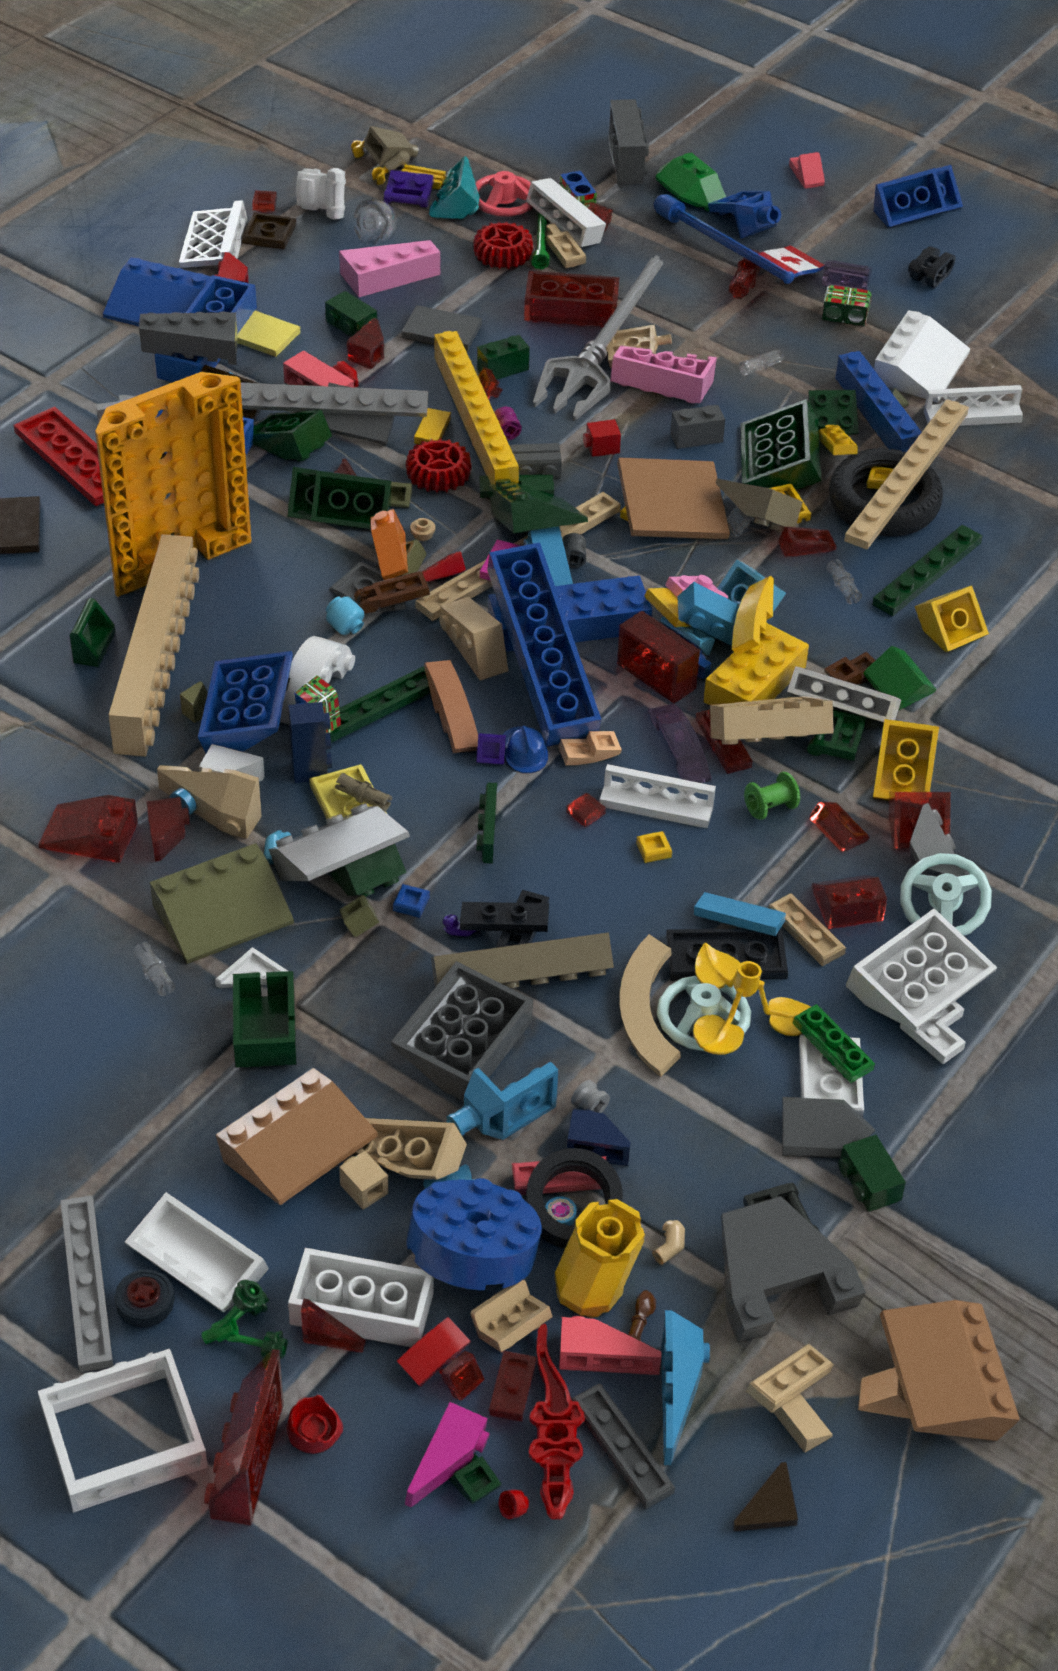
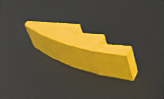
(752, 615)

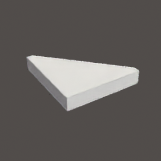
(250, 962)

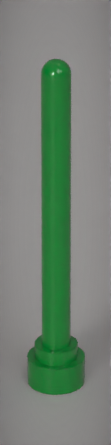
(540, 257)

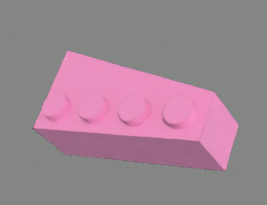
(388, 266)
(663, 373)

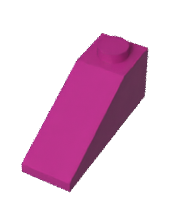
(450, 1450)

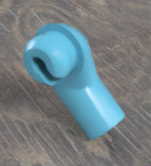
(270, 843)

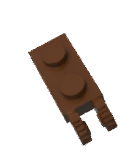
(392, 591)

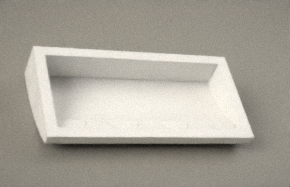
(195, 1252)

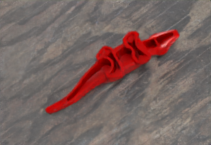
(556, 1440)

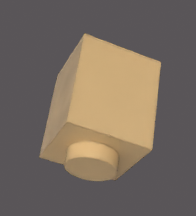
(363, 1179)

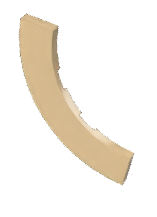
(635, 1006)

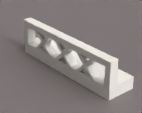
(980, 413)
(657, 801)

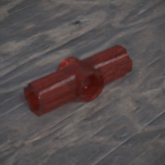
(744, 278)

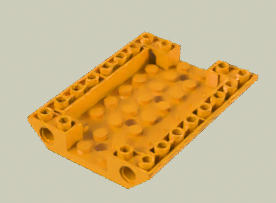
(201, 470)

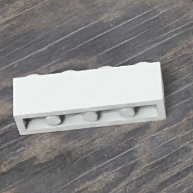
(565, 212)
(844, 695)

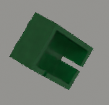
(264, 1024)

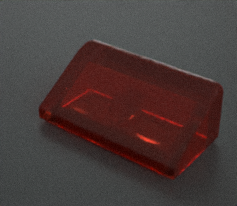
(838, 826)

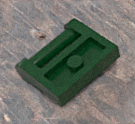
(845, 737)

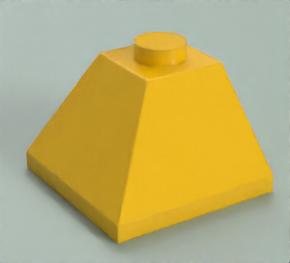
(952, 619)

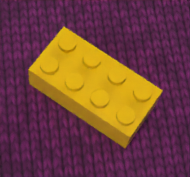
(758, 672)

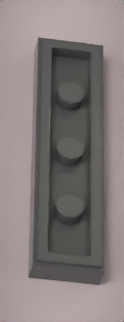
(624, 1447)

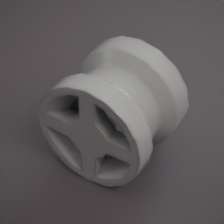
(589, 1097)

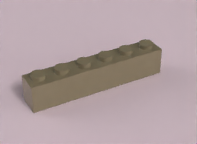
(534, 960)

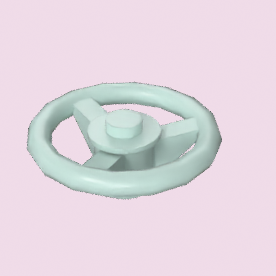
(946, 890)
(705, 1000)

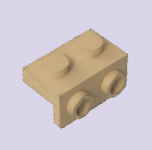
(509, 1316)

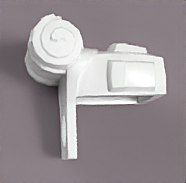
(322, 191)

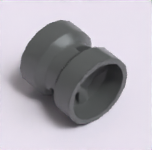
(575, 549)

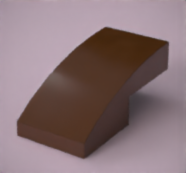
(852, 670)

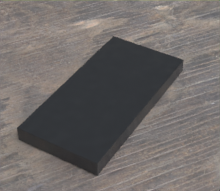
(740, 943)

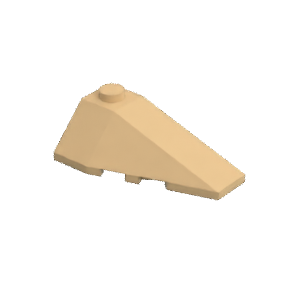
(223, 799)
(416, 1147)

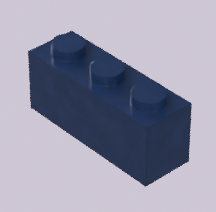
(309, 741)

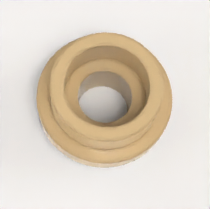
(422, 529)

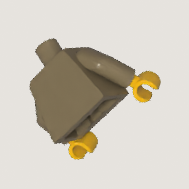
(387, 148)

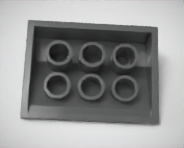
(463, 1027)

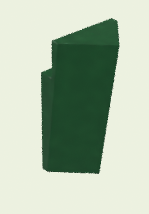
(337, 497)

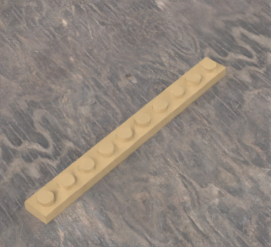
(906, 474)
(470, 584)

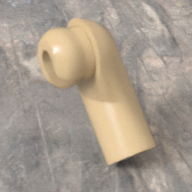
(674, 1241)

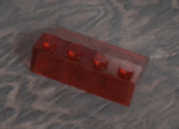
(247, 1444)

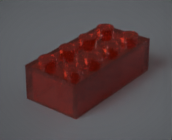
(570, 298)

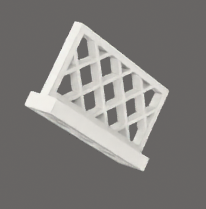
(230, 237)

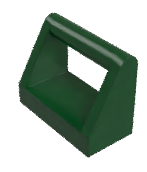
(93, 644)

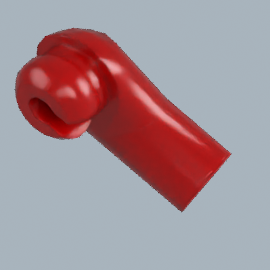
(348, 371)

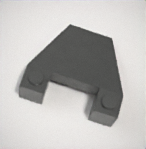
(774, 1251)

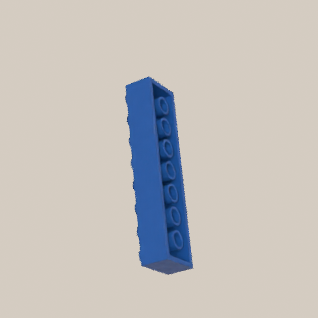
(543, 643)

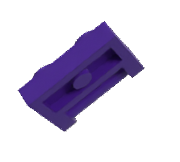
(409, 188)

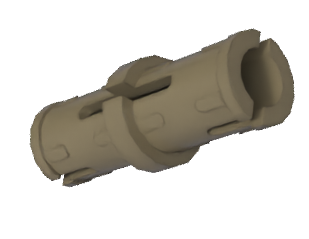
(363, 792)

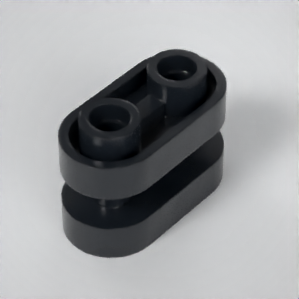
(932, 266)

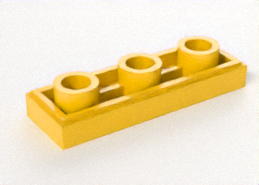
(837, 440)

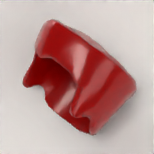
(313, 1425)

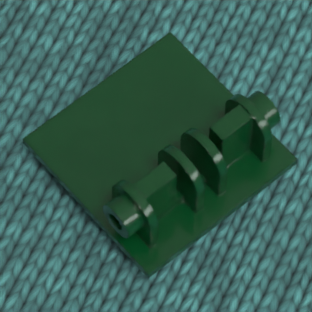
(835, 408)

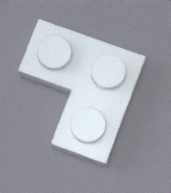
(937, 1036)

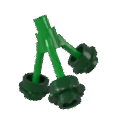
(247, 1298)

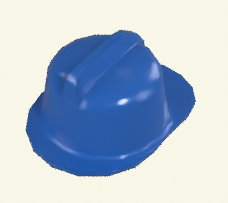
(525, 749)

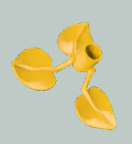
(720, 969)

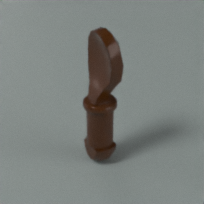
(645, 1306)

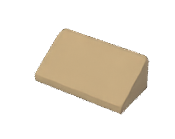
(803, 1423)

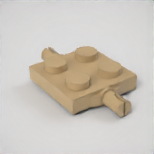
(639, 337)

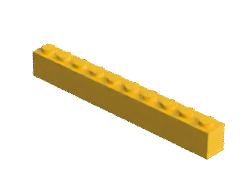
(474, 408)

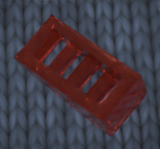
(805, 541)

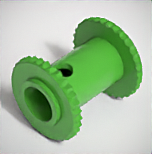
(761, 799)

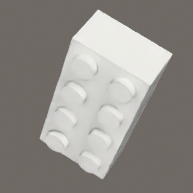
(365, 1295)

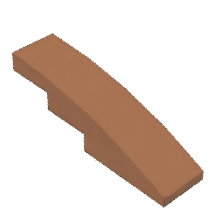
(452, 705)

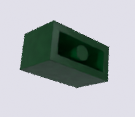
(348, 313)
(504, 356)
(871, 1173)

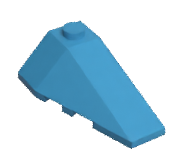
(681, 1372)

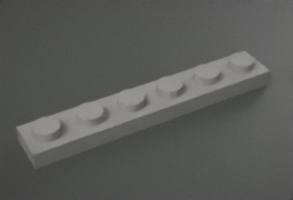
(86, 1284)

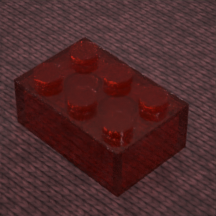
(658, 657)

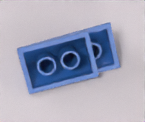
(917, 196)

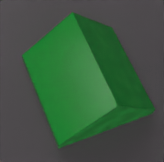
(899, 677)

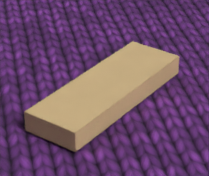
(808, 930)
(789, 1378)

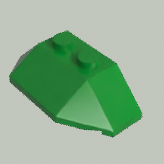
(691, 180)

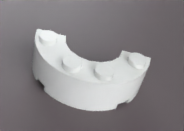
(313, 658)

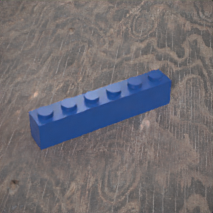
(876, 402)

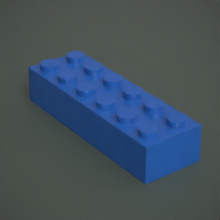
(217, 296)
(592, 607)

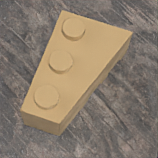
(476, 636)

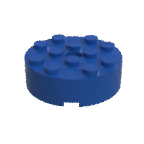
(473, 1234)

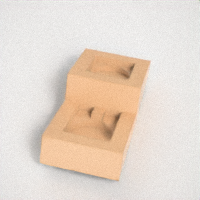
(595, 748)

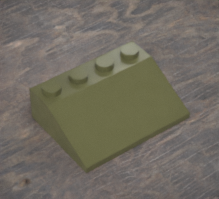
(220, 903)

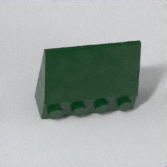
(781, 448)
(530, 509)

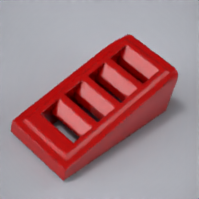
(445, 567)

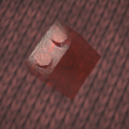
(906, 808)
(850, 901)

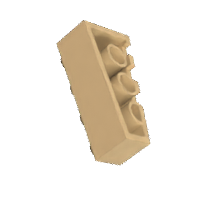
(771, 719)

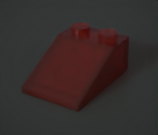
(92, 827)

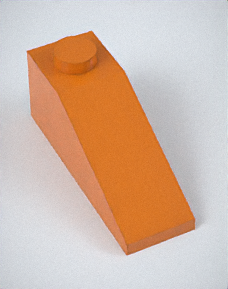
(389, 544)

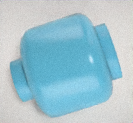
(345, 615)

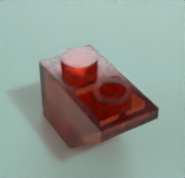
(367, 345)

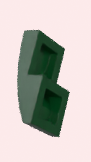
(475, 1480)

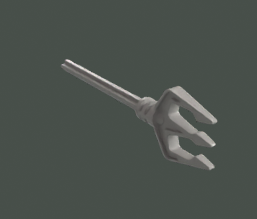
(585, 367)

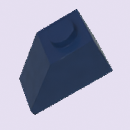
(599, 1135)

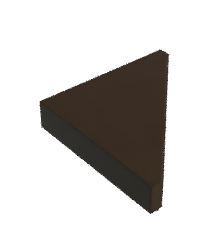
(771, 1506)

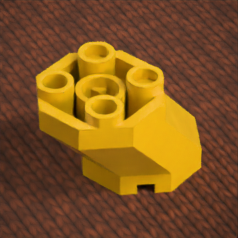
(599, 1257)

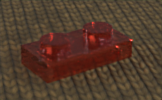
(512, 1386)

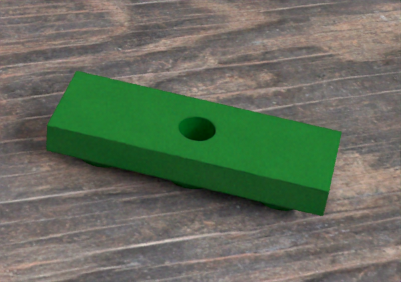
(833, 1043)

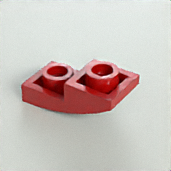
(433, 1351)

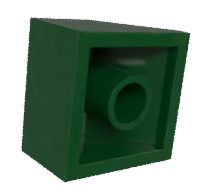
(370, 871)

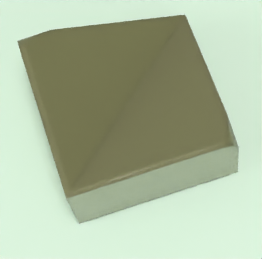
(194, 701)
(359, 916)

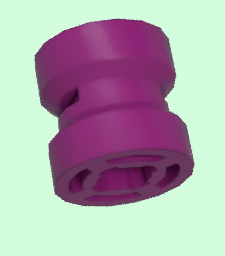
(508, 422)

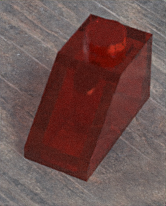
(166, 824)

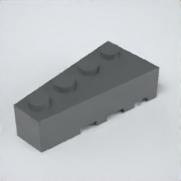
(190, 334)

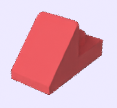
(808, 169)

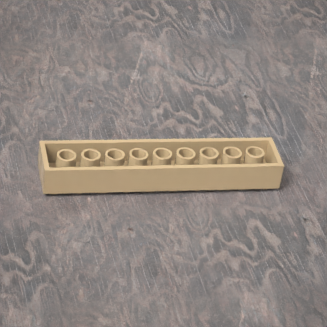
(153, 646)

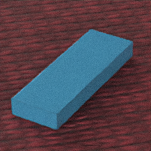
(739, 914)

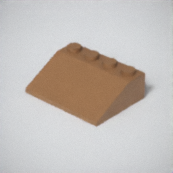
(295, 1136)
(950, 1370)

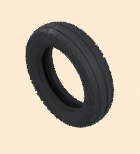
(906, 518)

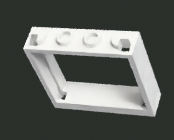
(139, 1473)

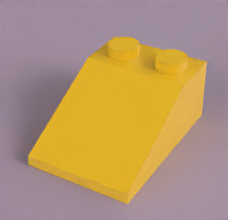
(905, 758)

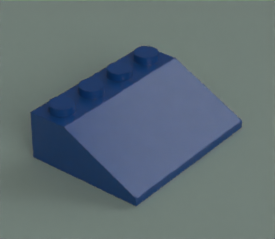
(152, 288)
(244, 700)

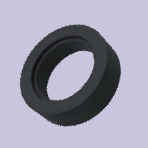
(565, 1161)

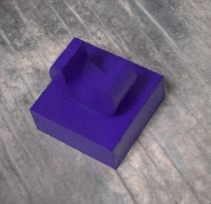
(491, 748)

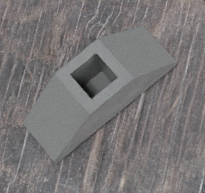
(930, 840)

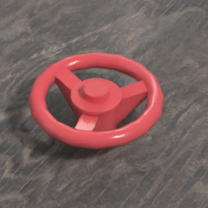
(505, 190)

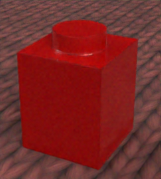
(602, 438)

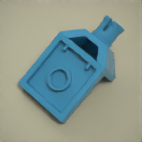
(506, 1111)

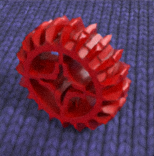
(503, 245)
(438, 465)

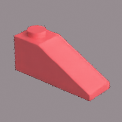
(601, 1348)

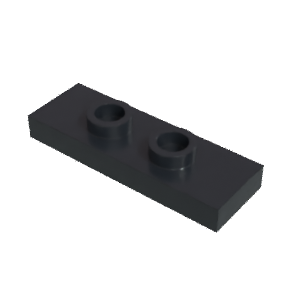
(504, 916)

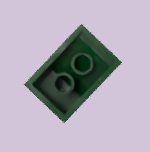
(292, 433)

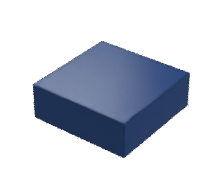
(411, 900)

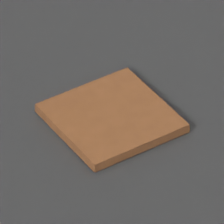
(672, 498)

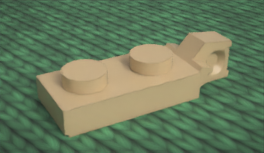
(564, 247)

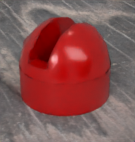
(513, 1499)

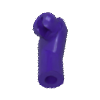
(452, 926)

